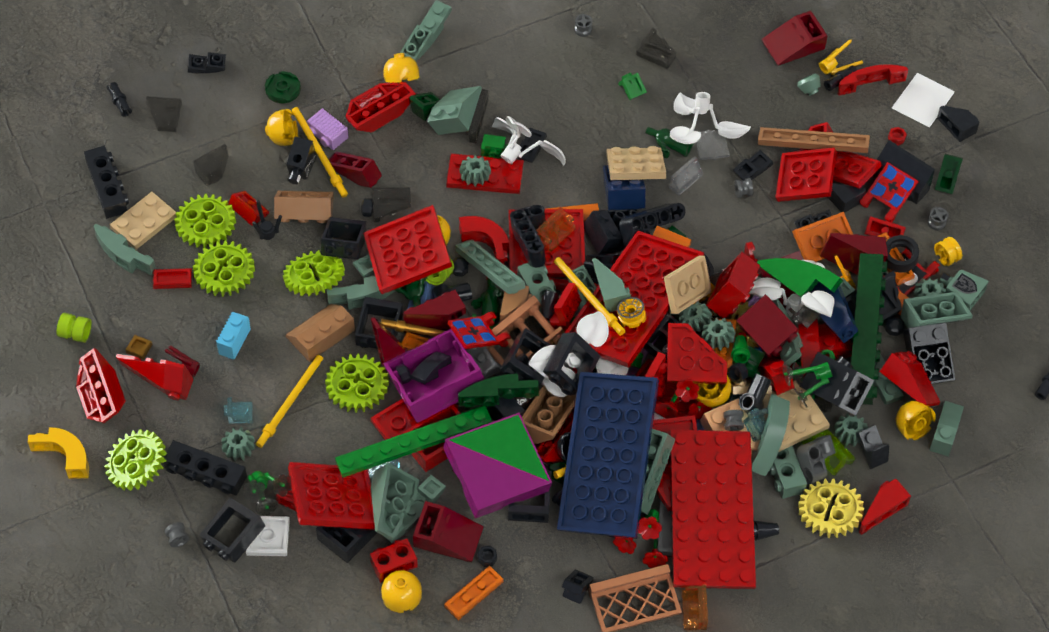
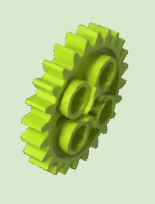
(205, 220)
(224, 268)
(300, 277)
(357, 383)
(135, 460)

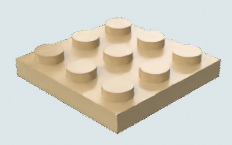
(636, 163)
(802, 421)

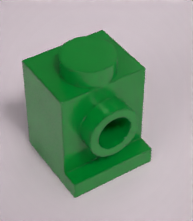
(493, 146)

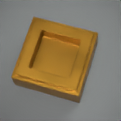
(139, 347)

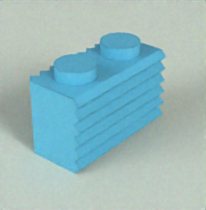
(233, 335)

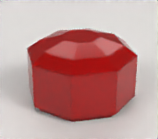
(897, 135)

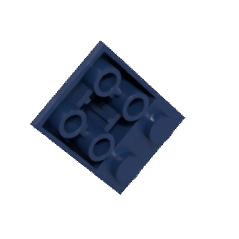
(623, 193)

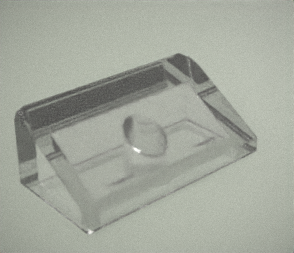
(685, 176)

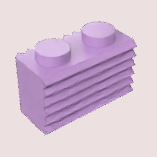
(328, 129)

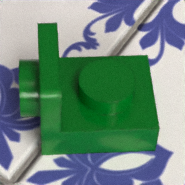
(632, 85)

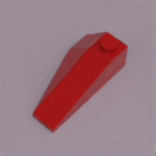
(166, 376)

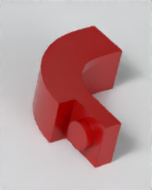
(485, 231)

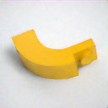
(66, 444)

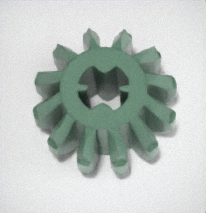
(475, 170)
(928, 287)
(696, 316)
(718, 333)
(847, 427)
(238, 443)

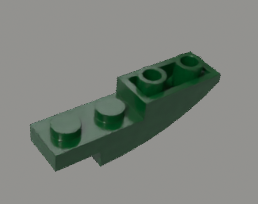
(490, 390)

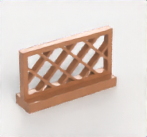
(633, 581)

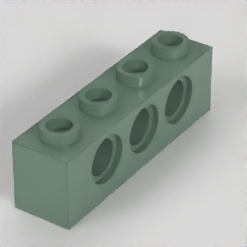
(531, 274)
(659, 453)
(788, 485)

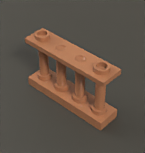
(516, 320)

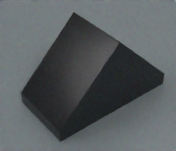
(846, 196)

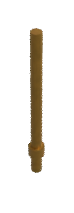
(401, 326)

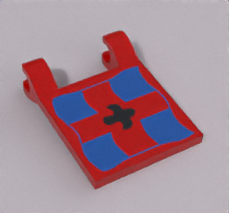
(892, 189)
(476, 333)

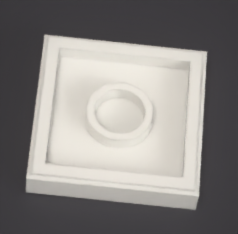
(272, 539)

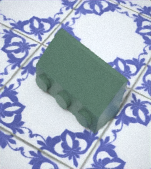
(934, 310)

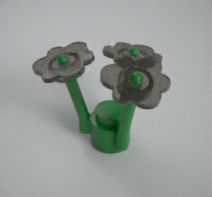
(821, 372)
(257, 485)

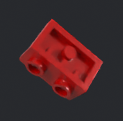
(566, 306)

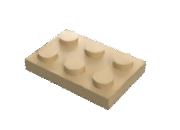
(143, 220)
(687, 284)

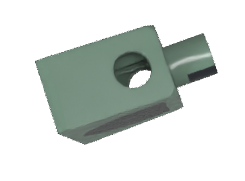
(967, 285)

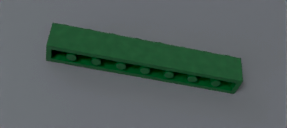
(868, 319)

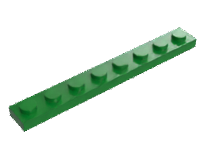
(411, 441)

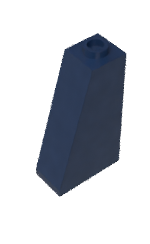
(841, 321)

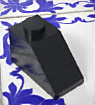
(958, 121)

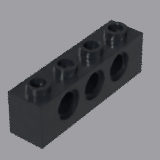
(106, 182)
(198, 459)

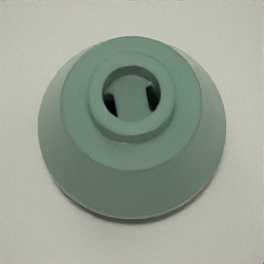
(809, 84)

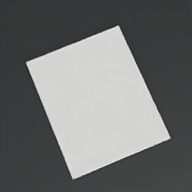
(923, 99)

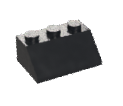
(910, 165)

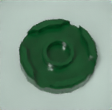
(282, 87)

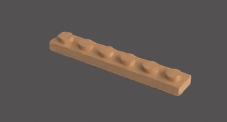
(813, 140)

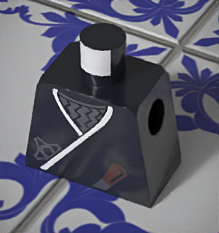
(300, 159)

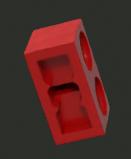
(395, 562)

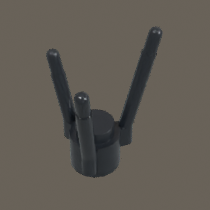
(267, 229)

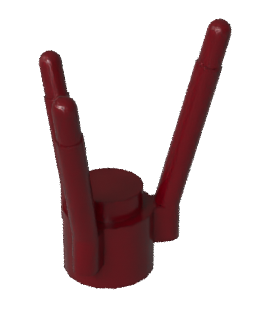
(192, 365)

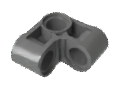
(814, 463)

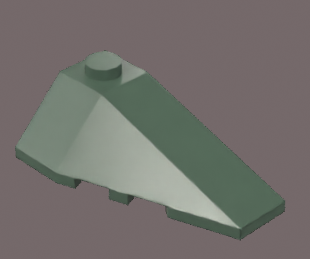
(391, 497)

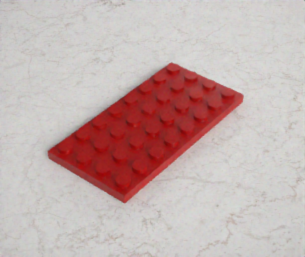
(643, 270)
(712, 509)

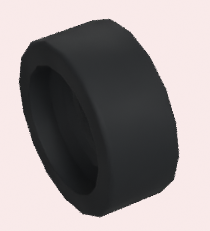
(908, 243)

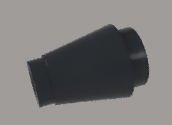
(548, 302)
(765, 530)

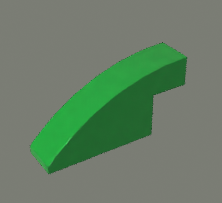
(800, 275)

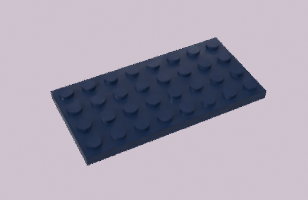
(608, 455)

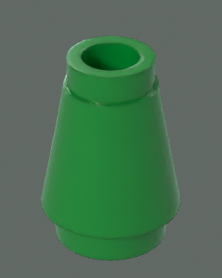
(740, 350)

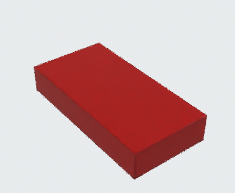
(172, 278)

